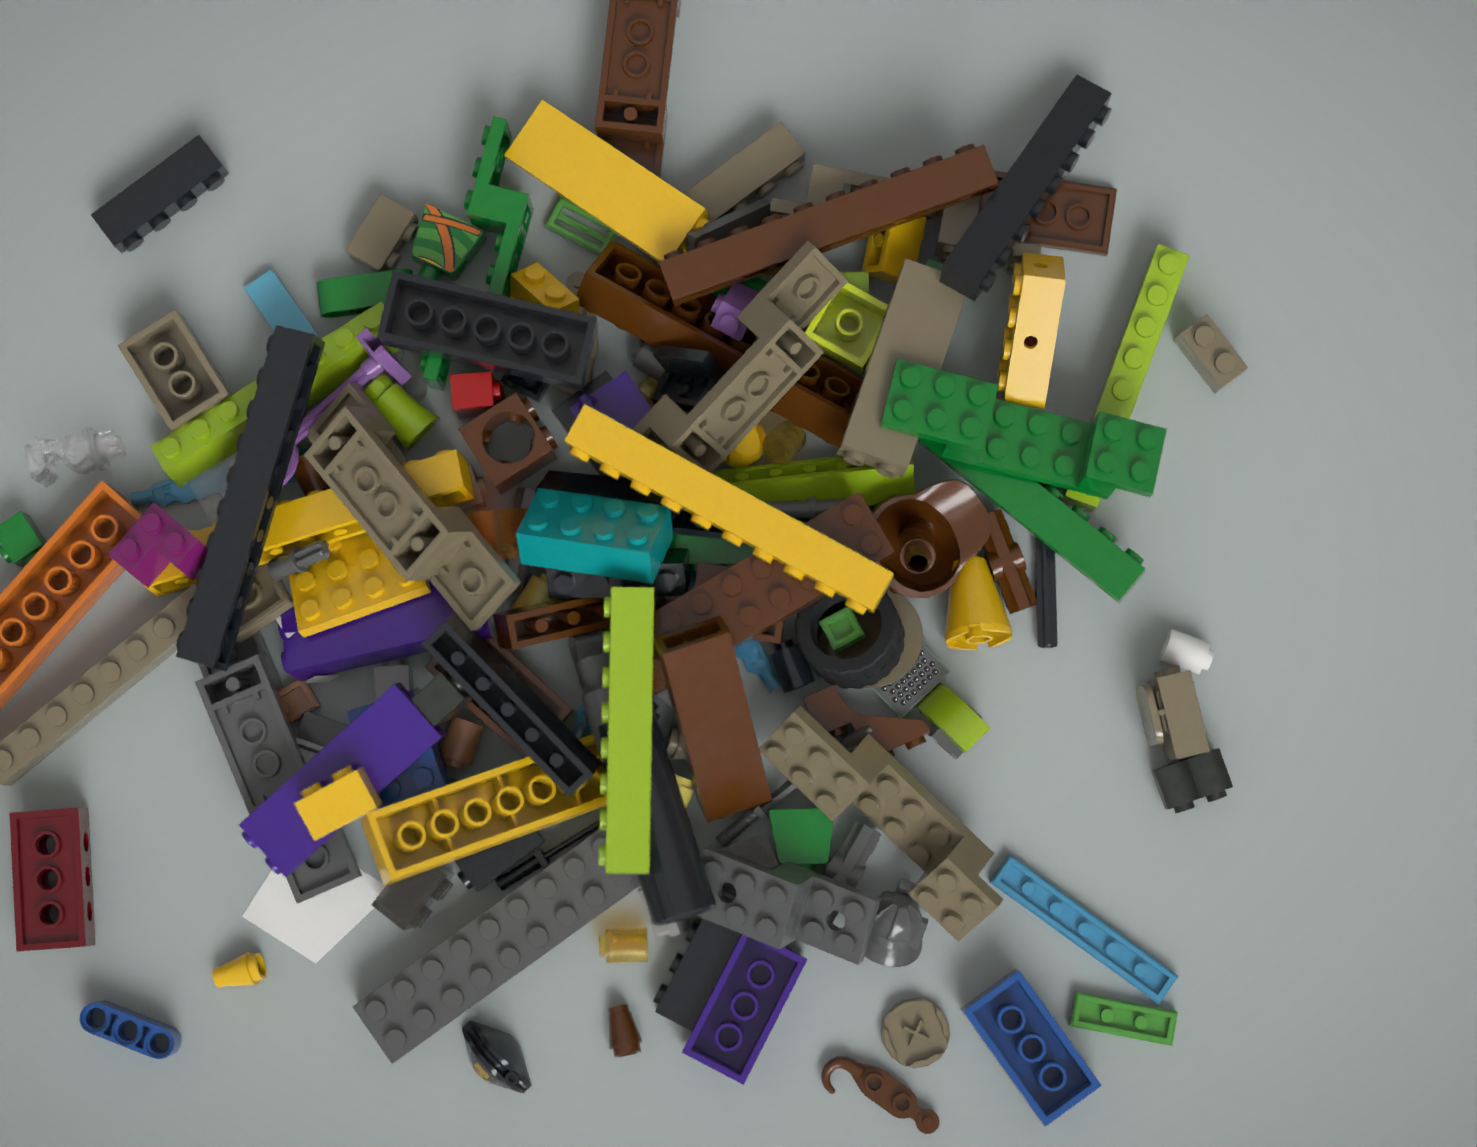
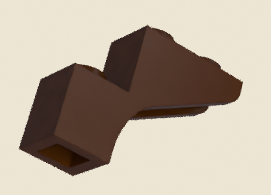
(890, 732)

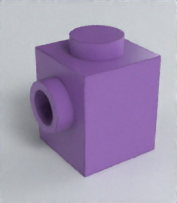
(729, 307)

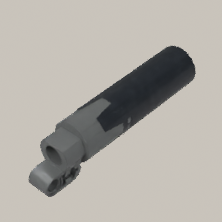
(677, 876)

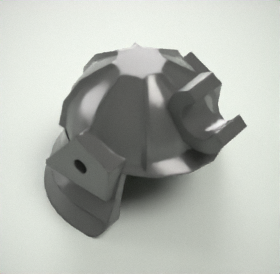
(897, 928)

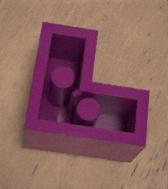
(154, 544)

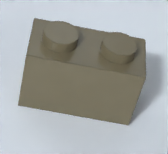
(383, 235)
(1210, 353)

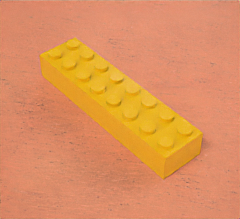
(473, 816)

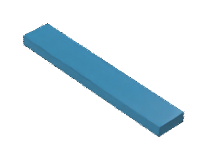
(1084, 929)

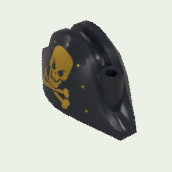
(496, 1057)

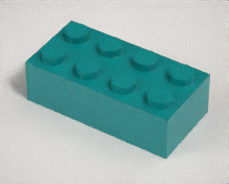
(595, 535)

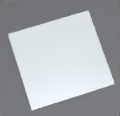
(316, 923)

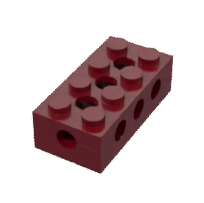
(30, 879)

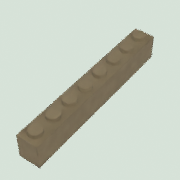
(93, 691)

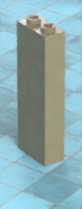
(915, 330)

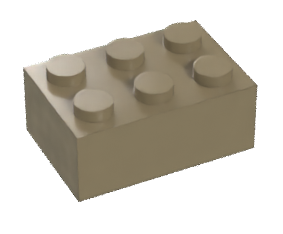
(174, 370)

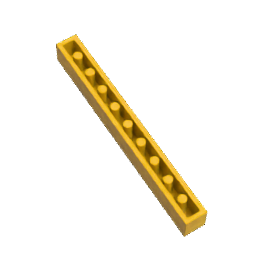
(728, 509)
(324, 517)

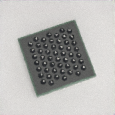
(914, 685)

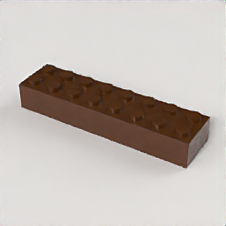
(760, 594)

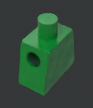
(801, 836)

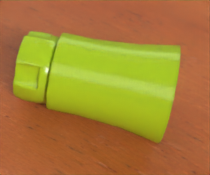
(401, 410)

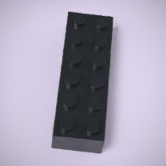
(487, 330)

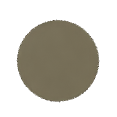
(871, 627)

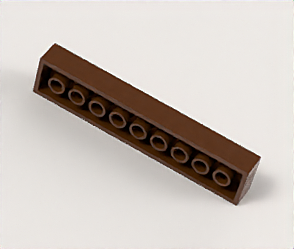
(636, 299)

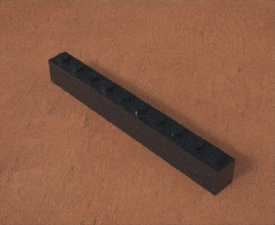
(250, 498)

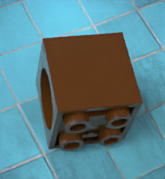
(479, 434)

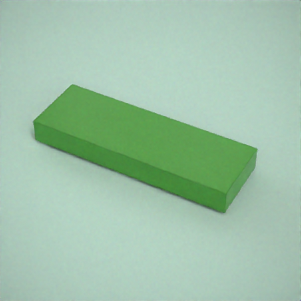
(1123, 1018)

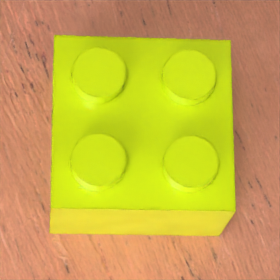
(848, 327)

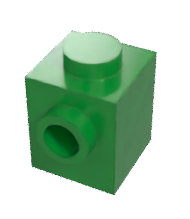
(20, 539)

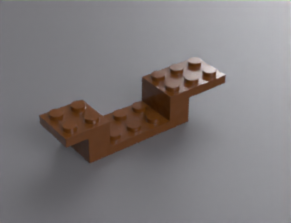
(636, 78)

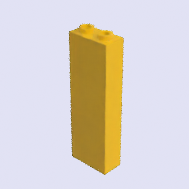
(605, 183)

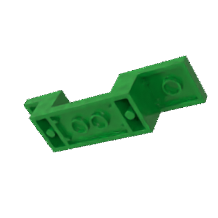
(497, 212)
(1021, 439)

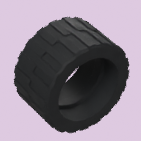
(856, 671)

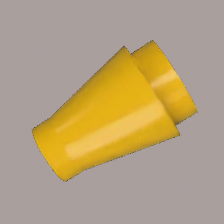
(243, 970)

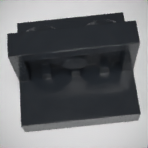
(687, 376)

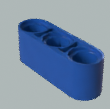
(114, 1029)

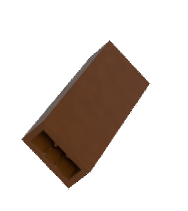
(713, 718)

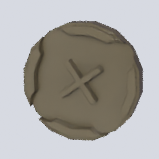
(915, 1032)

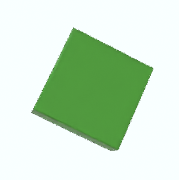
(842, 629)

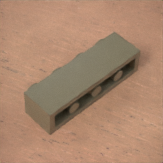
(749, 173)

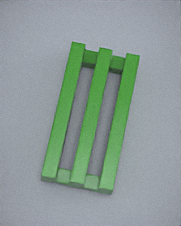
(556, 215)

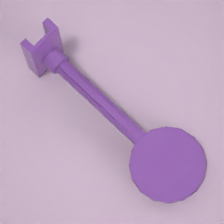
(379, 360)

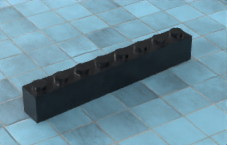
(1025, 188)

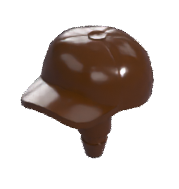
(931, 533)

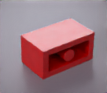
(475, 393)

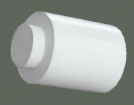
(1186, 652)

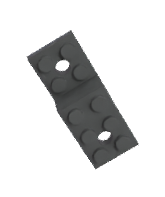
(789, 905)

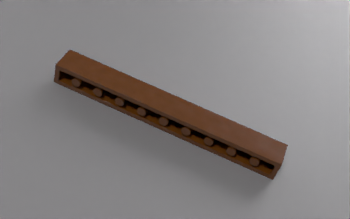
(828, 224)

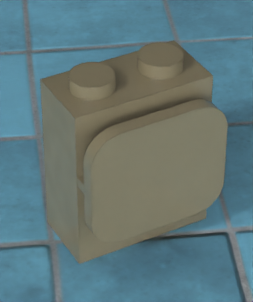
(1172, 714)

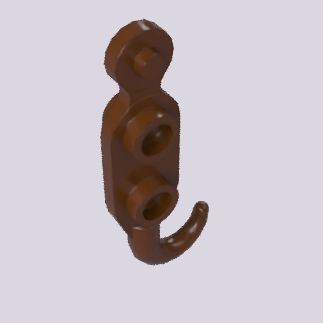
(884, 1091)

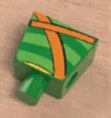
(445, 244)

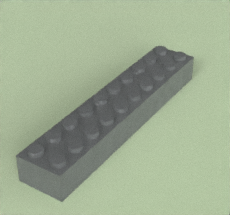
(492, 948)

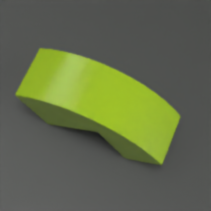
(952, 717)

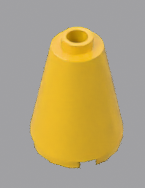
(975, 609)

